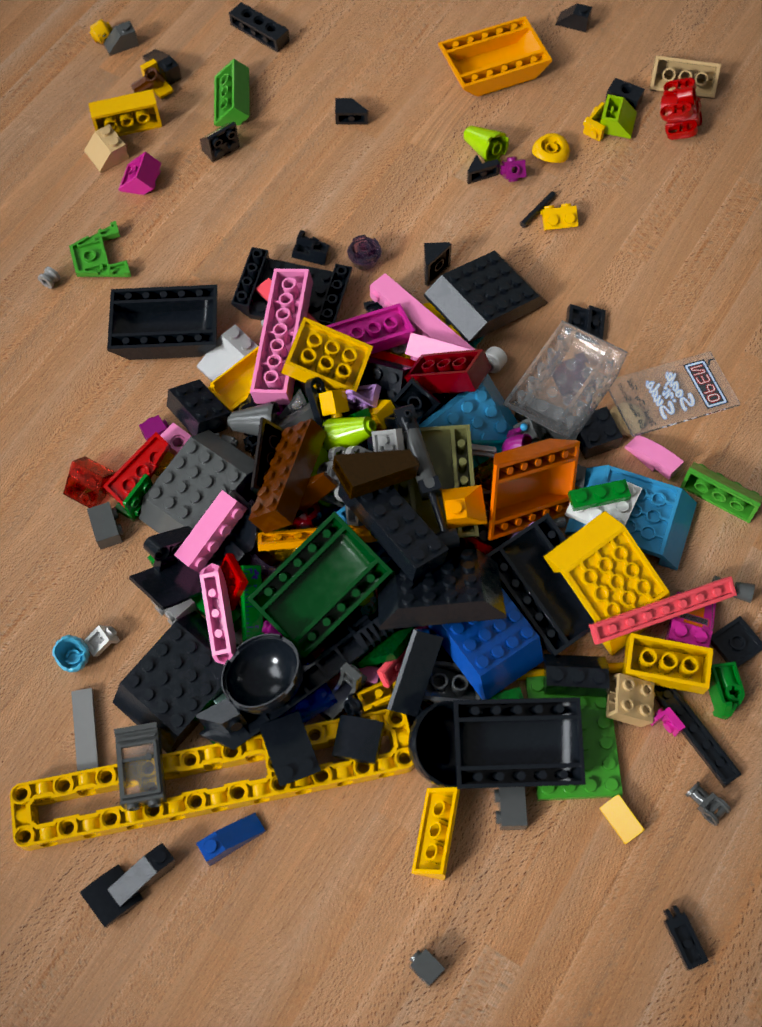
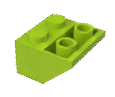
(618, 117)

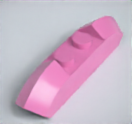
(218, 613)

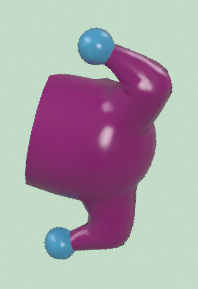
(515, 439)

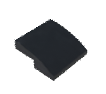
(588, 319)
(358, 739)
(102, 902)

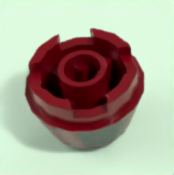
(310, 518)

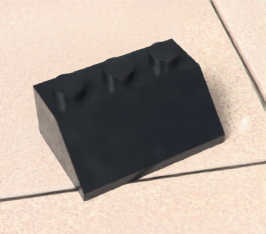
(576, 675)

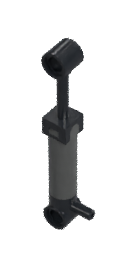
(428, 482)

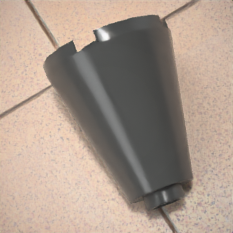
(248, 419)

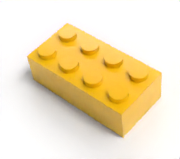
(127, 113)
(668, 663)

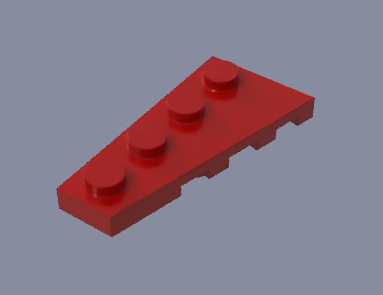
(143, 461)

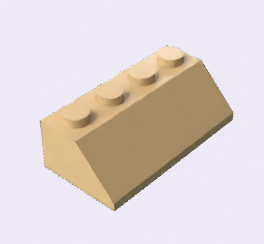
(669, 69)

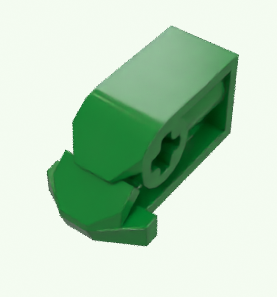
(725, 689)

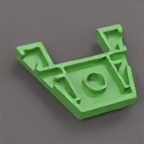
(91, 258)

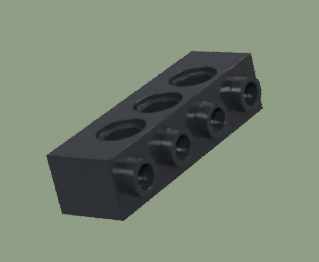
(259, 27)

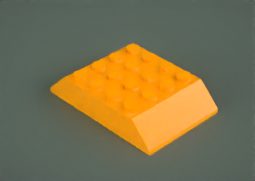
(496, 56)

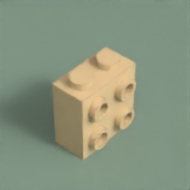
(630, 700)

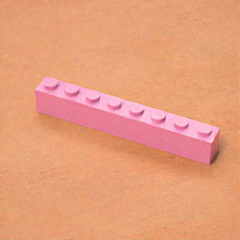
(424, 322)

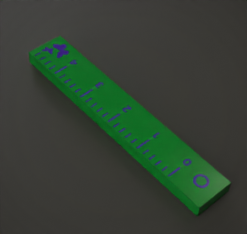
(251, 618)

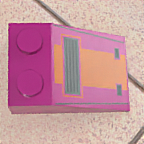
(693, 627)

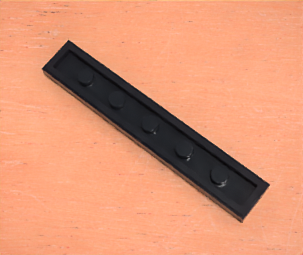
(698, 736)

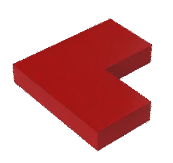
(235, 579)

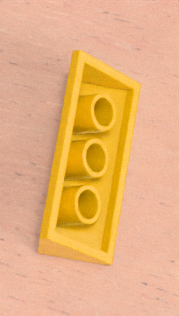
(436, 832)

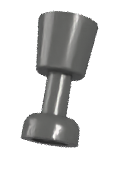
(744, 590)

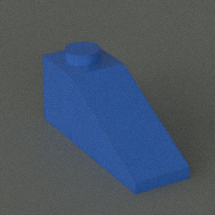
(230, 838)

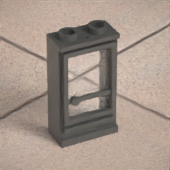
(140, 766)

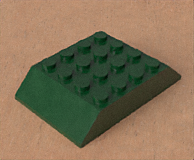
(320, 584)

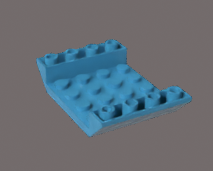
(658, 518)

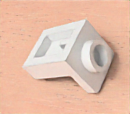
(100, 639)

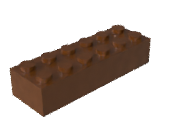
(287, 476)

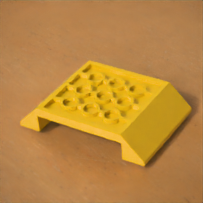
(607, 572)

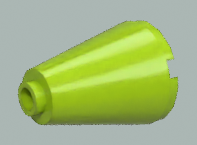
(487, 142)
(347, 431)

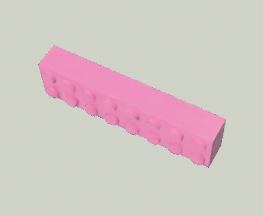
(284, 313)

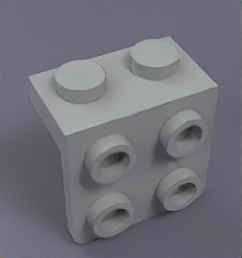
(388, 440)

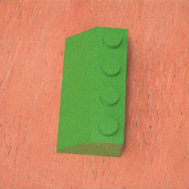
(231, 94)
(721, 492)

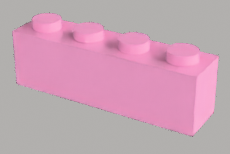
(423, 345)
(210, 532)

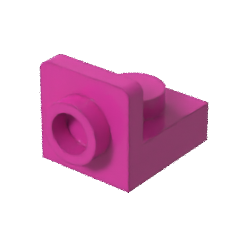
(670, 721)

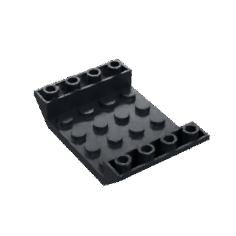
(326, 292)

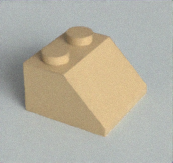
(106, 149)

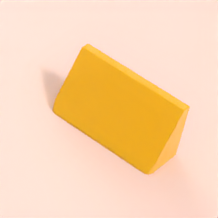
(622, 819)

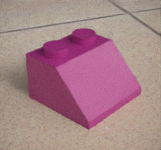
(140, 175)

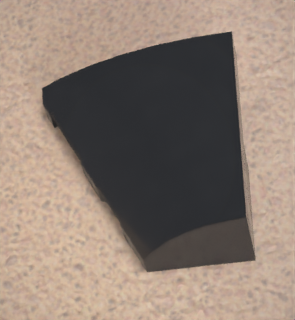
(310, 249)

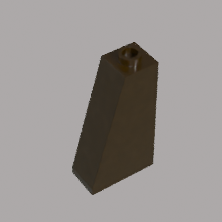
(374, 470)

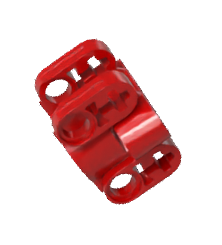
(682, 109)

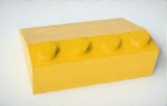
(326, 355)

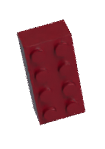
(450, 371)

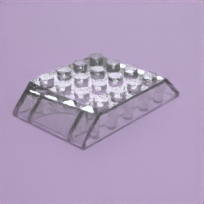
(567, 380)

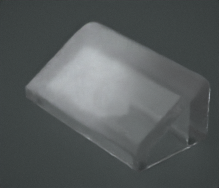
(297, 402)

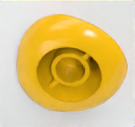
(551, 148)

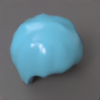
(71, 653)

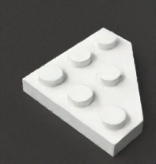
(620, 511)

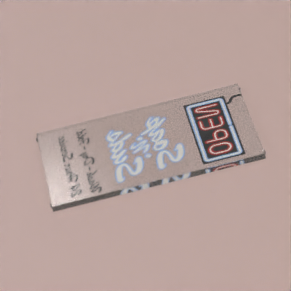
(672, 393)

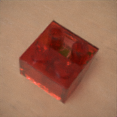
(87, 481)

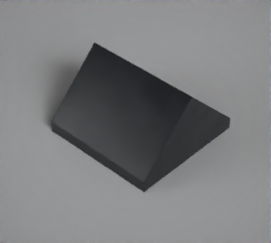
(436, 260)

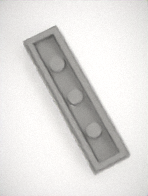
(85, 729)

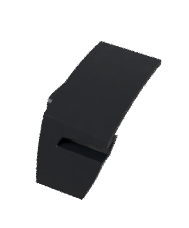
(173, 581)

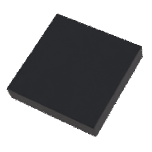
(736, 642)

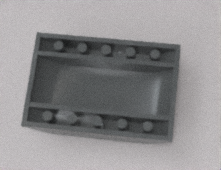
(194, 481)

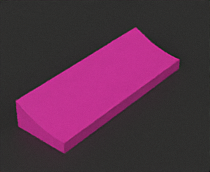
(379, 328)

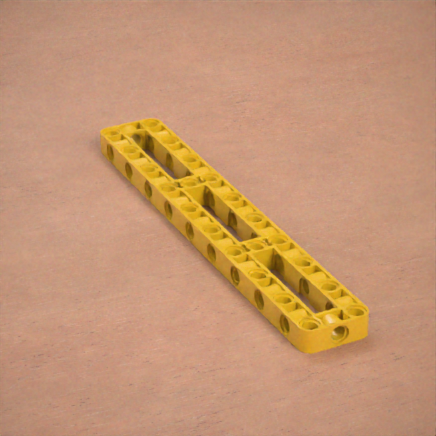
(208, 758)

